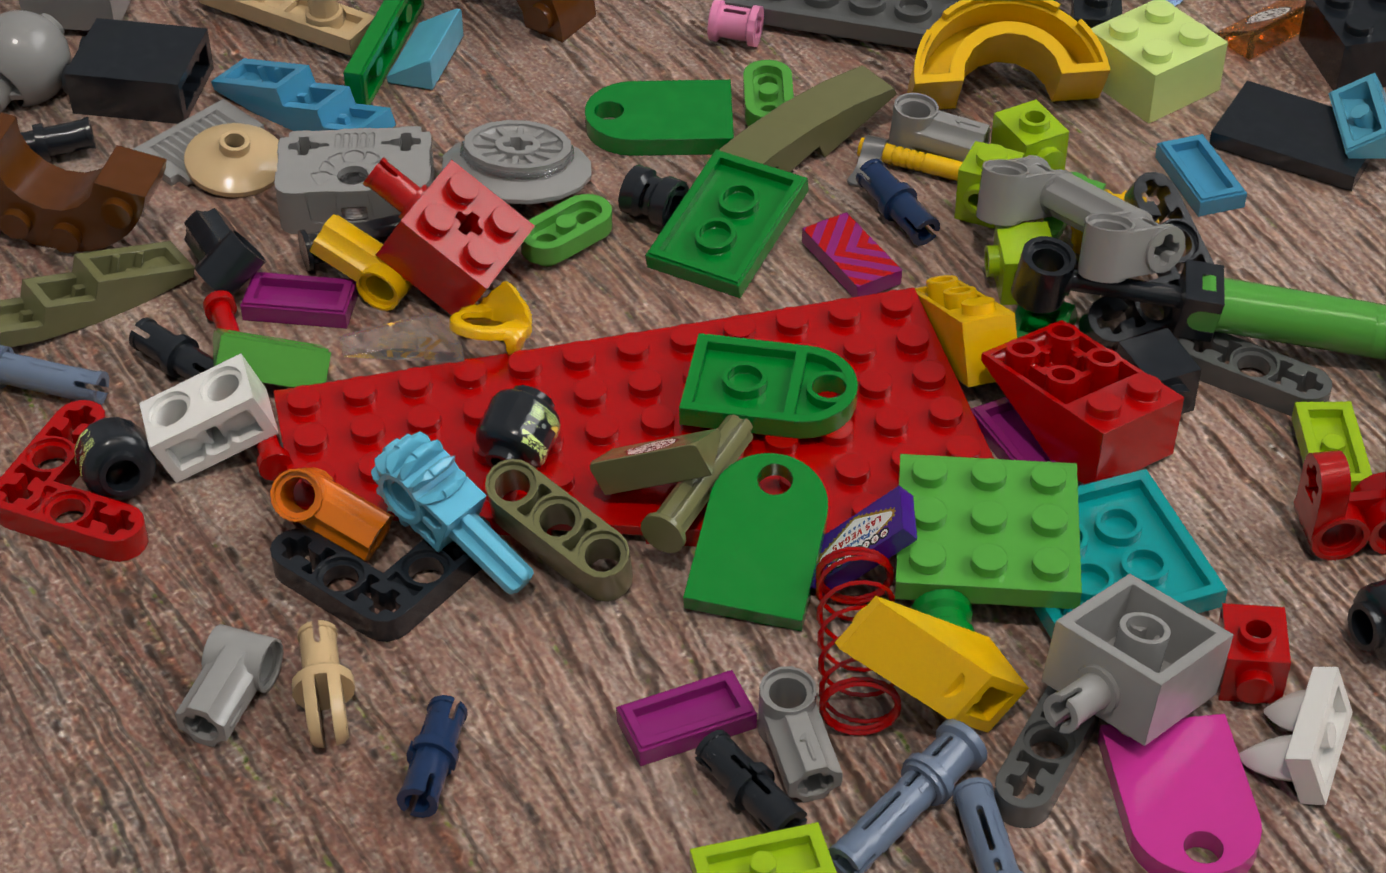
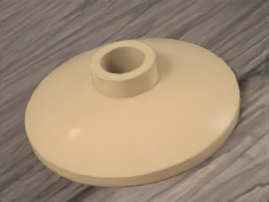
(232, 160)

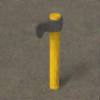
(876, 147)

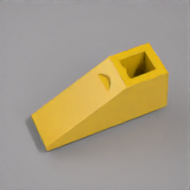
(966, 325)
(935, 662)

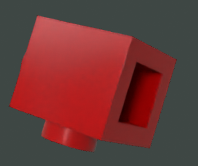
(1255, 667)

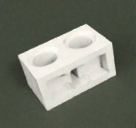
(208, 418)

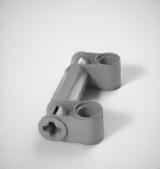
(1116, 236)

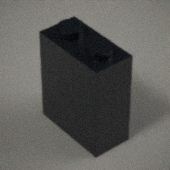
(138, 71)

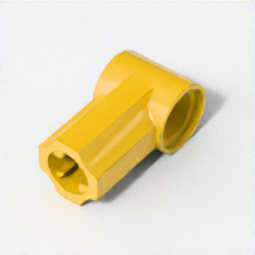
(355, 255)

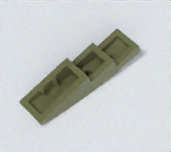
(813, 120)
(95, 290)

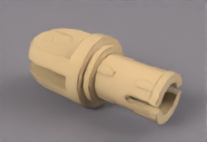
(322, 682)

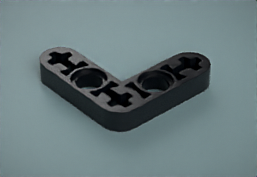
(1109, 308)
(387, 590)

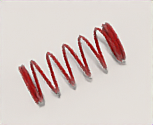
(841, 685)

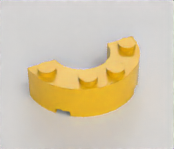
(1018, 32)

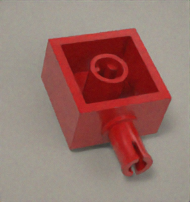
(449, 233)

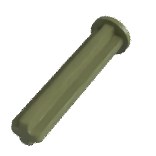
(668, 525)

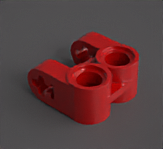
(1332, 514)

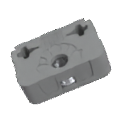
(327, 168)

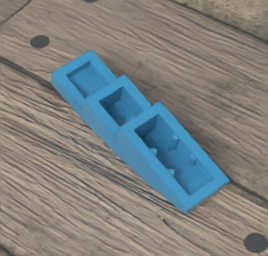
(294, 100)

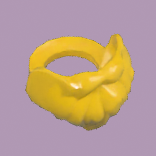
(498, 317)

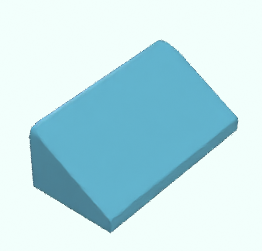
(428, 51)
(1361, 117)

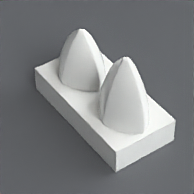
(1319, 727)

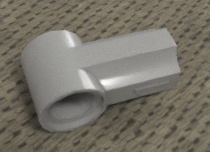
(924, 128)
(232, 671)
(797, 734)

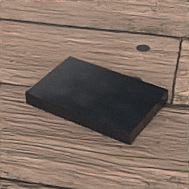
(1287, 135)

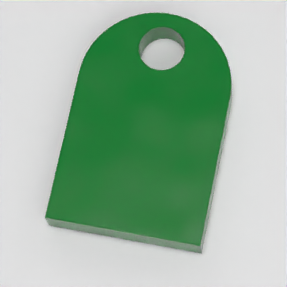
(661, 117)
(768, 385)
(759, 547)

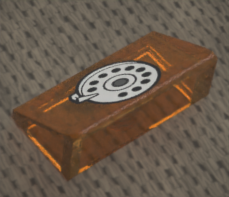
(1265, 28)

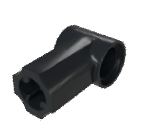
(223, 253)

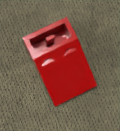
(1086, 401)

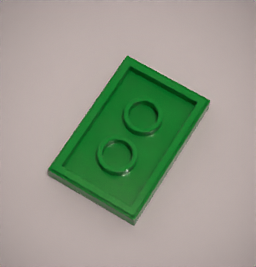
(727, 223)

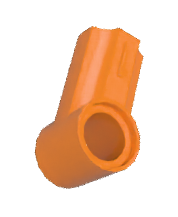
(334, 513)

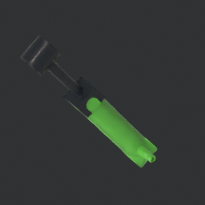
(1211, 303)

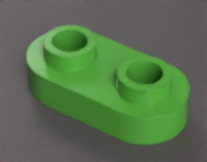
(765, 88)
(567, 229)

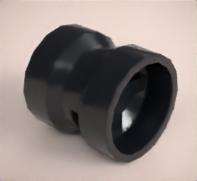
(650, 195)

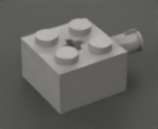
(1132, 661)

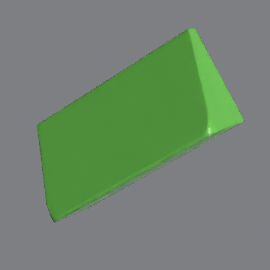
(274, 358)

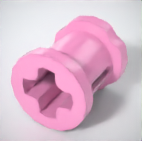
(735, 23)

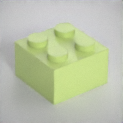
(1160, 59)

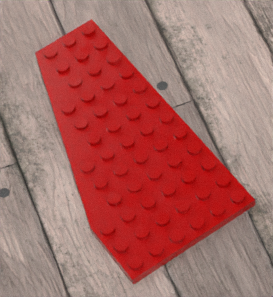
(631, 392)

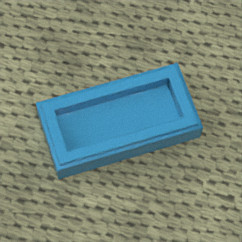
(1200, 175)

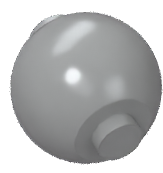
(31, 57)

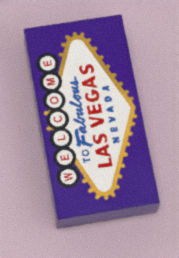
(882, 526)

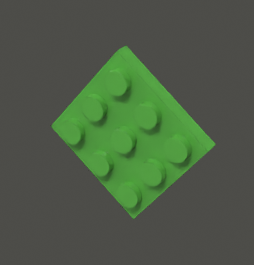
(992, 531)

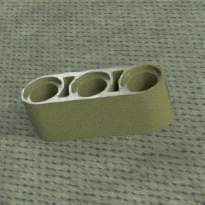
(549, 506)

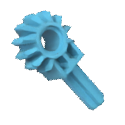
(444, 506)

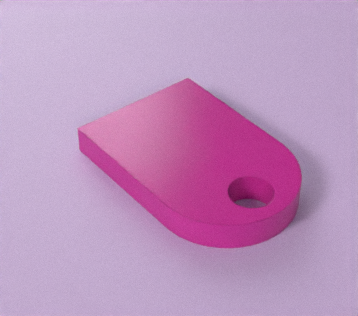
(1183, 795)

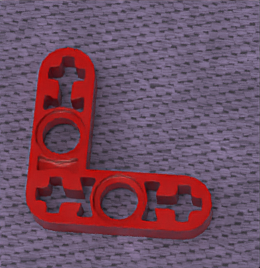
(107, 527)

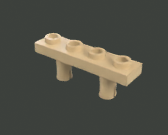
(311, 20)

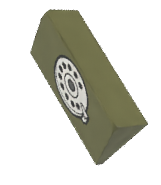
(657, 462)

